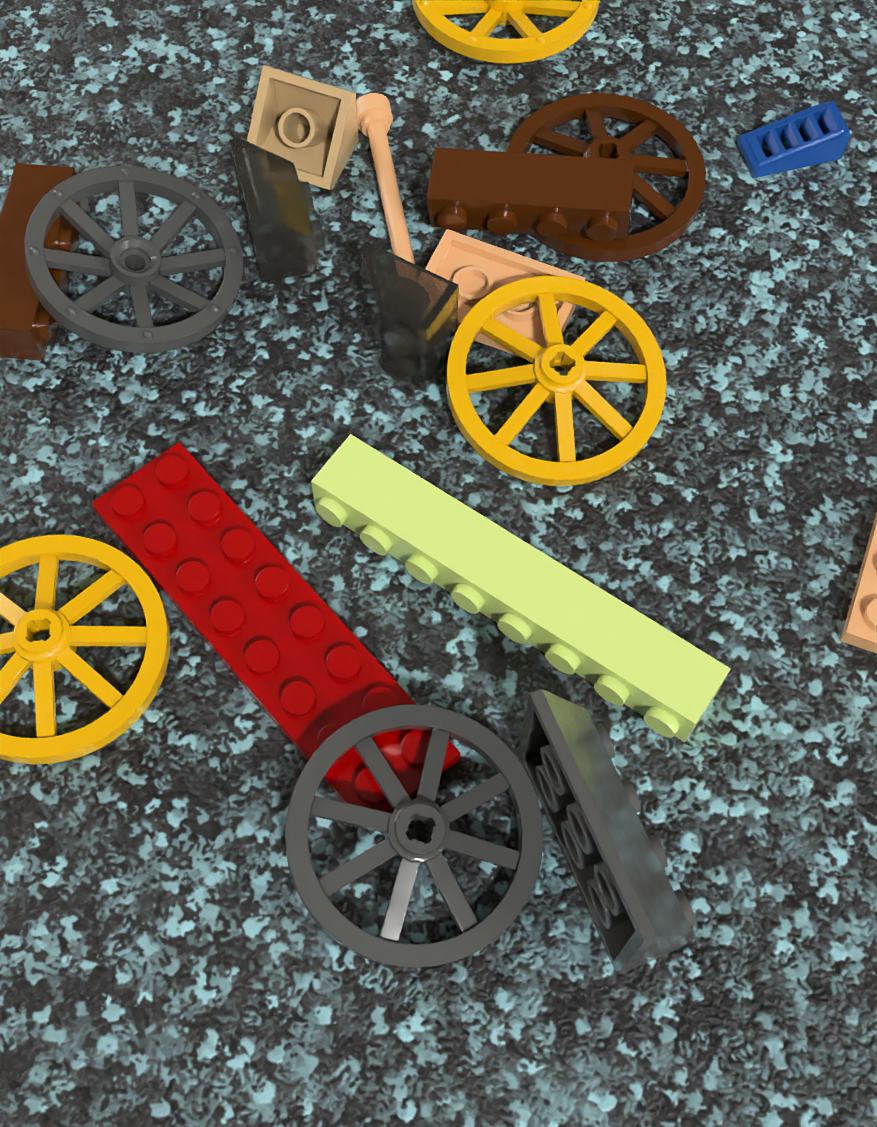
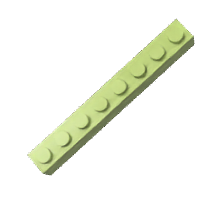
(519, 589)

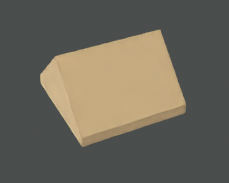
(305, 124)

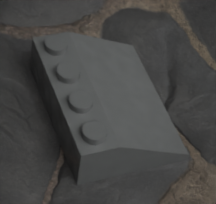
(601, 833)

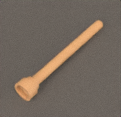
(374, 120)

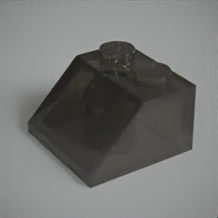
(276, 213)
(408, 315)

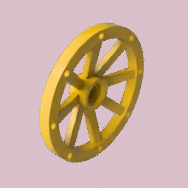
(506, 12)
(550, 385)
(61, 647)

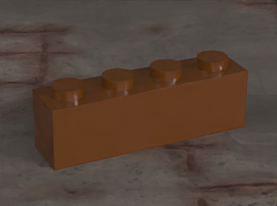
(531, 194)
(23, 320)

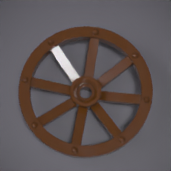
(650, 121)

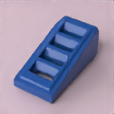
(821, 125)

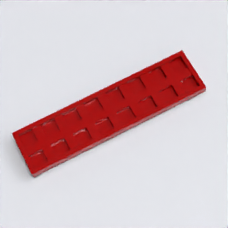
(262, 619)

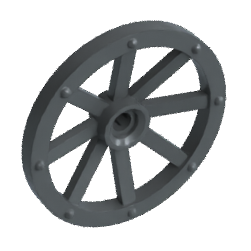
(133, 253)
(411, 853)

